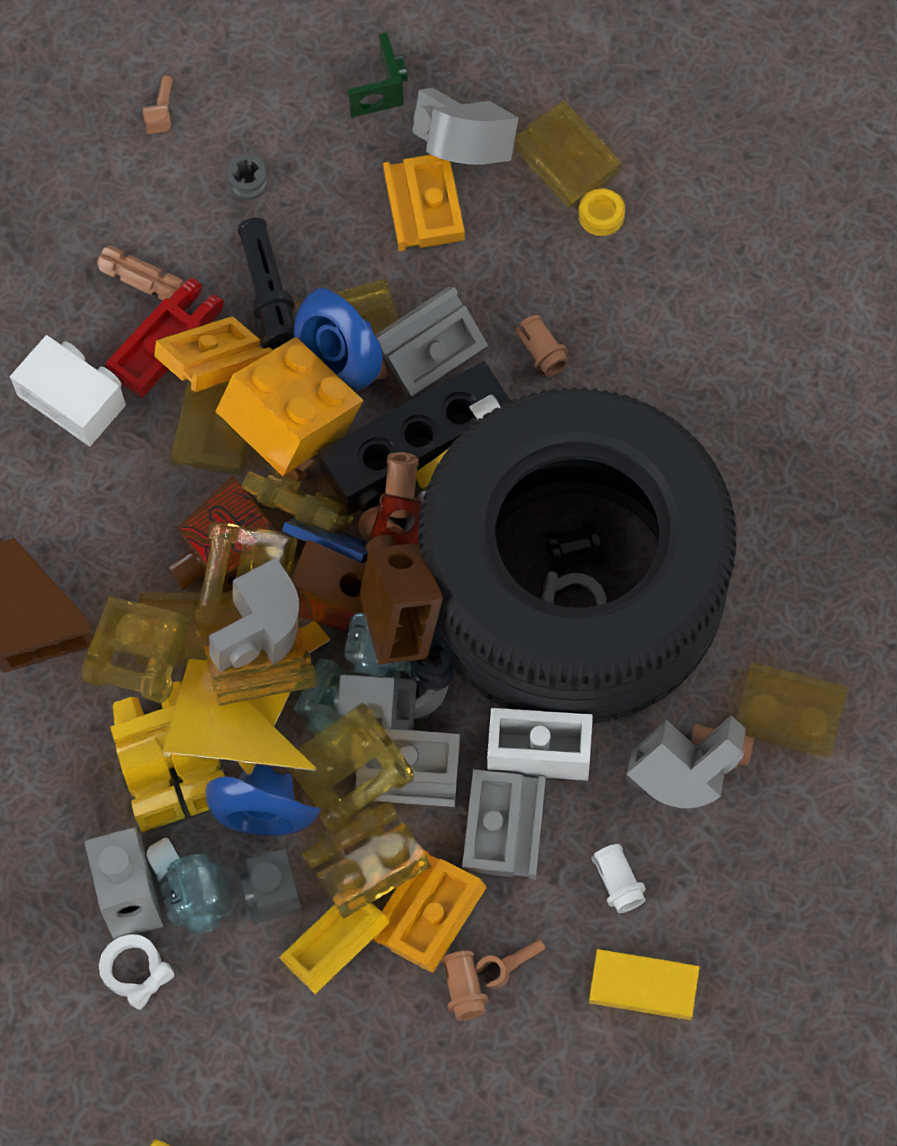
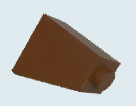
(35, 613)

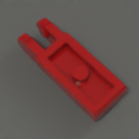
(135, 359)

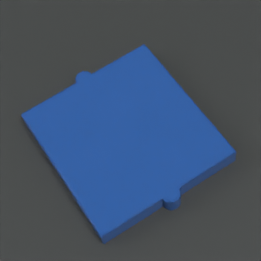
(341, 543)

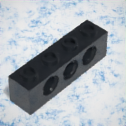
(425, 416)

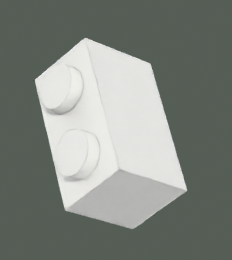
(69, 389)
(540, 743)

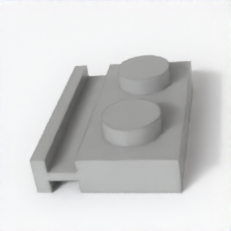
(430, 341)
(434, 765)
(504, 824)

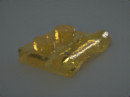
(257, 549)
(142, 633)
(341, 751)

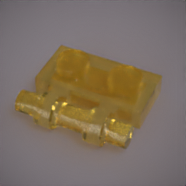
(284, 493)
(373, 868)

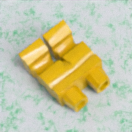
(146, 767)

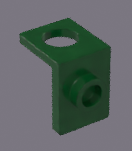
(390, 89)

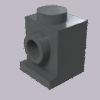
(386, 698)
(270, 887)

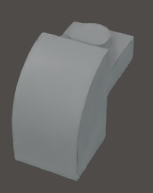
(464, 132)
(268, 622)
(683, 773)

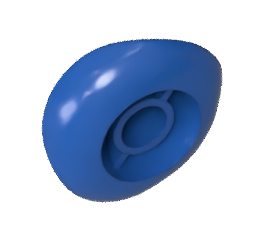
(339, 337)
(259, 803)

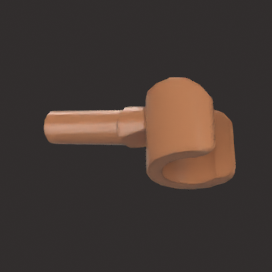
(158, 116)
(509, 962)

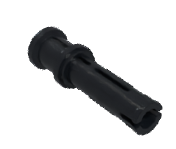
(272, 303)

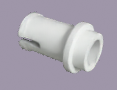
(619, 879)

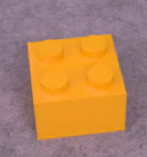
(288, 405)

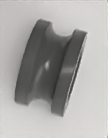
(241, 189)

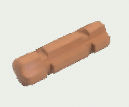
(138, 273)

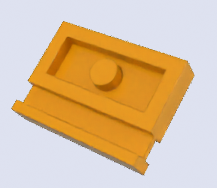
(423, 202)
(210, 352)
(429, 912)

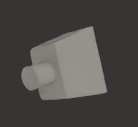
(123, 880)

